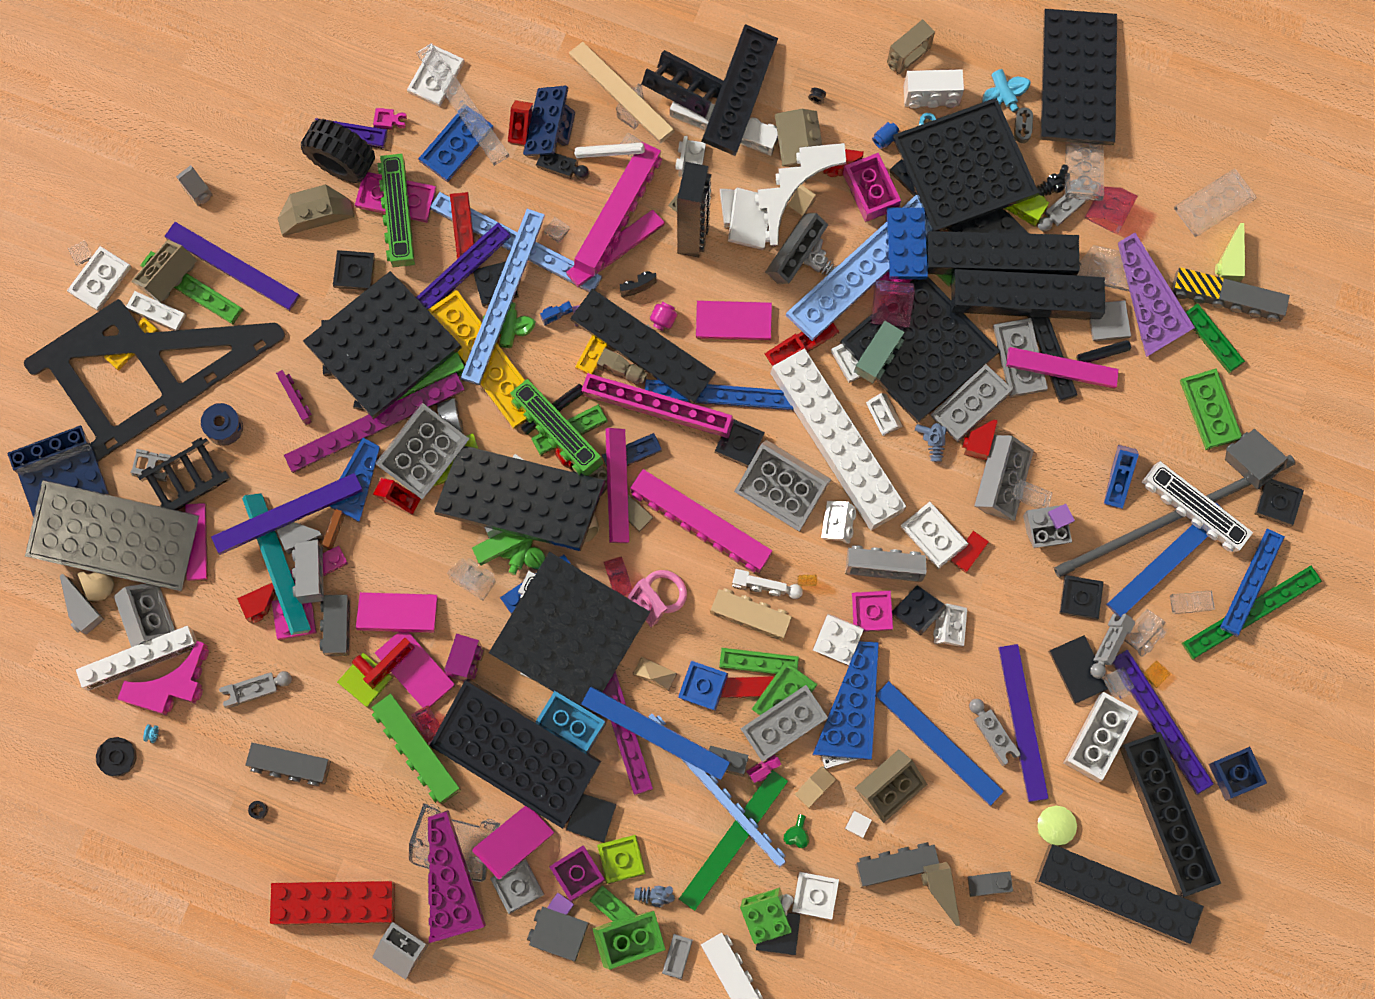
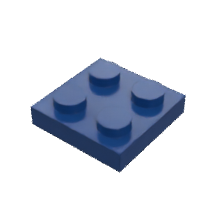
(703, 685)

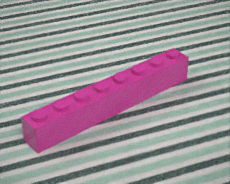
(617, 210)
(658, 405)
(700, 521)

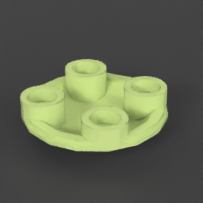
(1057, 825)

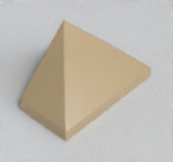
(654, 673)

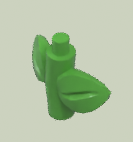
(512, 325)
(531, 556)

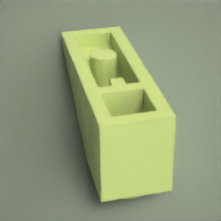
(1232, 263)

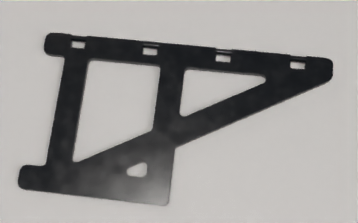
(88, 341)

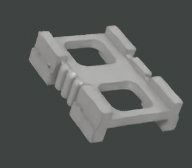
(152, 459)

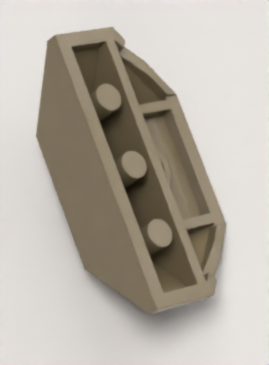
(313, 209)

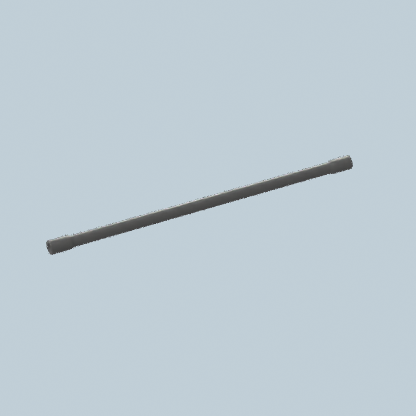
(1071, 565)

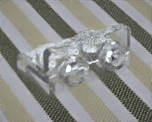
(1146, 632)

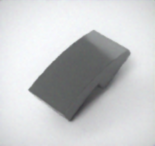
(449, 411)

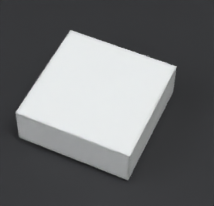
(858, 824)

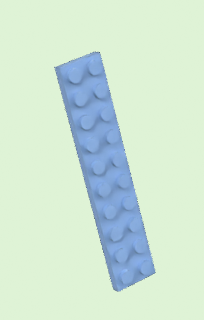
(846, 282)

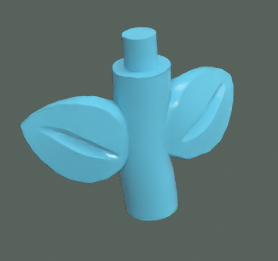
(1006, 91)

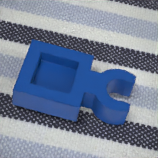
(552, 314)

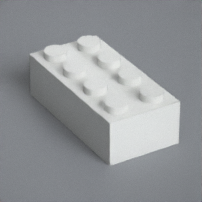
(1101, 737)

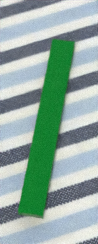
(1262, 606)
(732, 841)

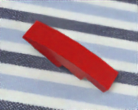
(797, 343)

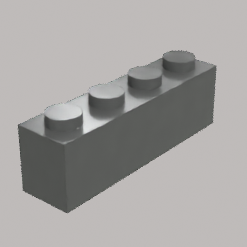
(796, 248)
(288, 763)
(895, 866)

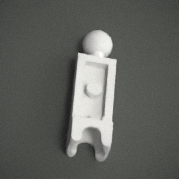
(743, 579)

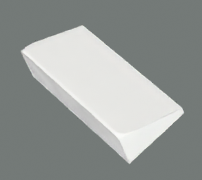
(726, 198)
(884, 414)

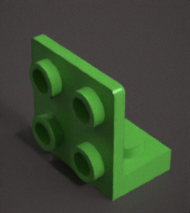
(765, 916)

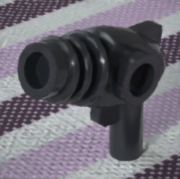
(1054, 183)

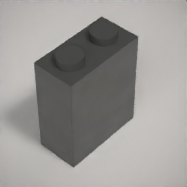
(1255, 458)
(557, 933)

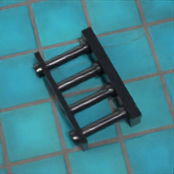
(689, 74)
(201, 487)

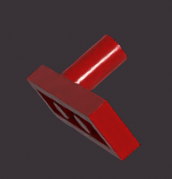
(375, 675)

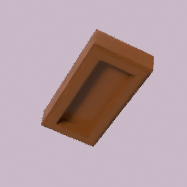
(333, 529)

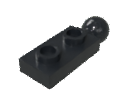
(562, 166)

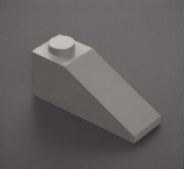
(79, 610)

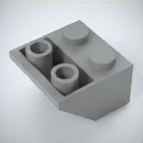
(1042, 530)
(399, 950)

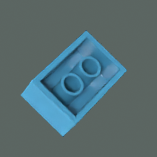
(571, 721)

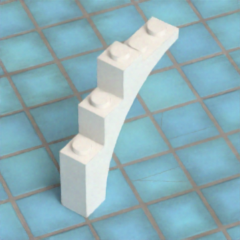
(812, 160)

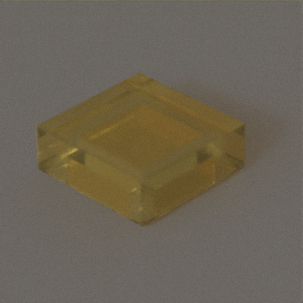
(807, 580)
(1156, 674)

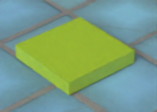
(356, 686)
(621, 859)

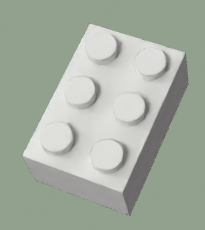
(933, 88)

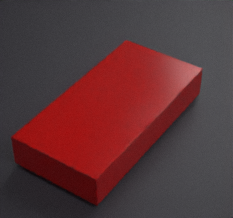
(970, 553)

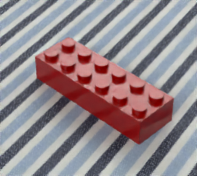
(332, 903)

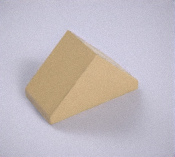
(802, 200)
(815, 786)

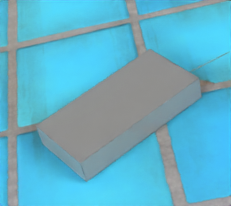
(677, 956)

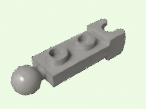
(1060, 212)
(1111, 643)
(254, 688)
(993, 732)

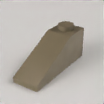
(940, 884)

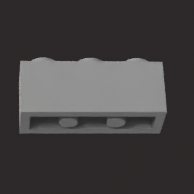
(308, 571)

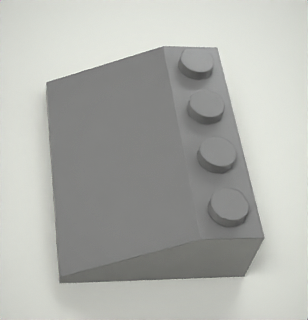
(422, 451)
(782, 485)

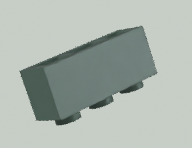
(879, 352)

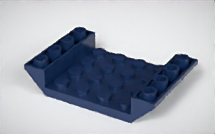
(59, 459)

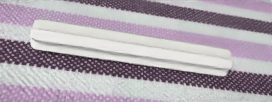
(609, 150)

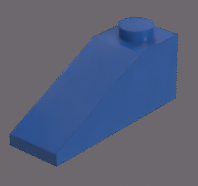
(1121, 476)

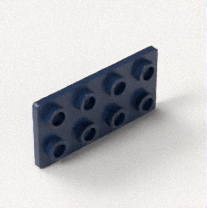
(549, 122)

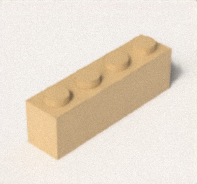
(751, 614)

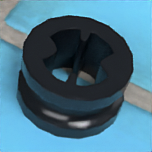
(817, 95)
(253, 805)

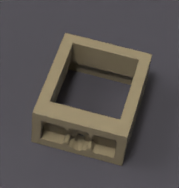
(910, 47)

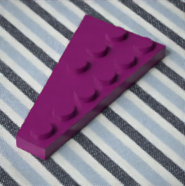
(450, 887)

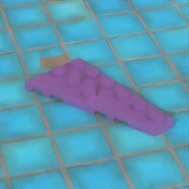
(1155, 305)

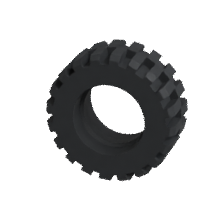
(337, 150)

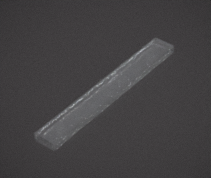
(462, 104)

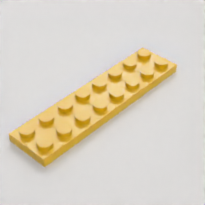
(500, 374)

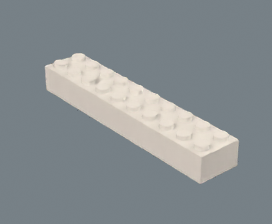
(837, 439)

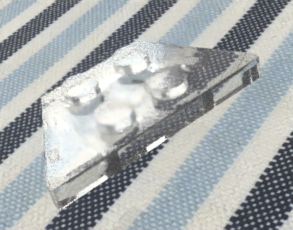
(1104, 263)

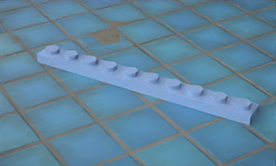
(540, 254)
(502, 297)
(736, 810)

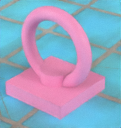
(650, 600)

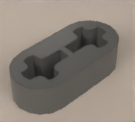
(1027, 125)

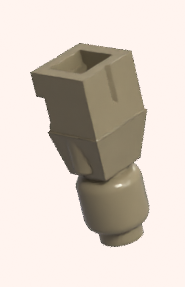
(619, 366)

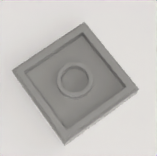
(1113, 323)
(517, 887)

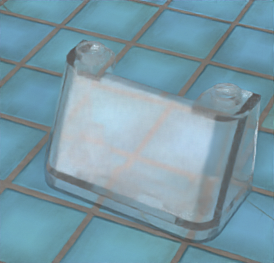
(468, 836)

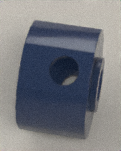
(229, 431)

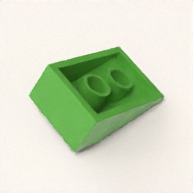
(628, 939)

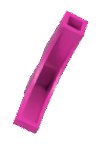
(180, 684)

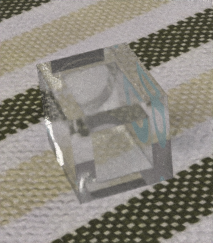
(1118, 683)

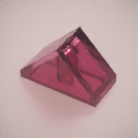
(618, 575)
(426, 722)

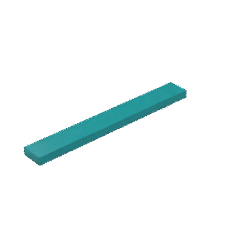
(278, 570)

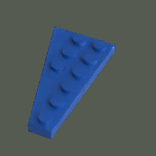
(851, 718)

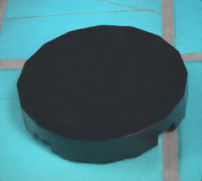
(116, 756)

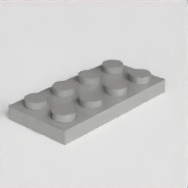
(1019, 335)
(972, 402)
(784, 723)

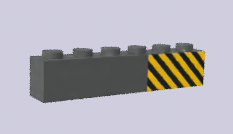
(1230, 294)

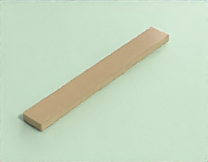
(621, 92)

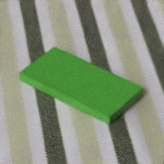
(1211, 409)

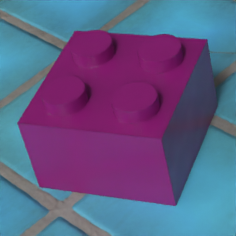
(464, 658)
(577, 873)

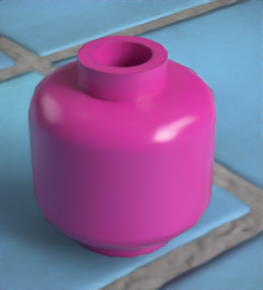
(663, 316)

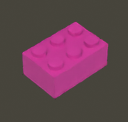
(871, 186)

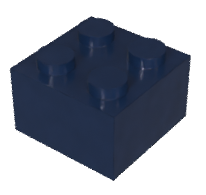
(1237, 773)

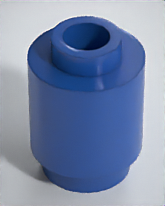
(884, 135)

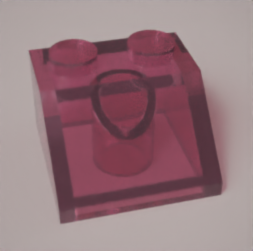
(1112, 210)
(892, 303)

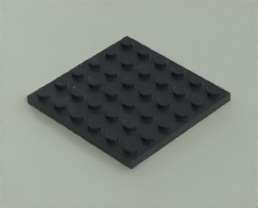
(965, 165)
(382, 344)
(937, 352)
(569, 630)

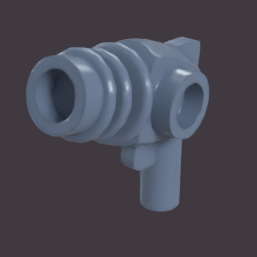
(935, 438)
(657, 896)

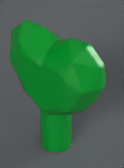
(797, 834)

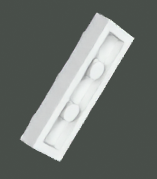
(155, 311)

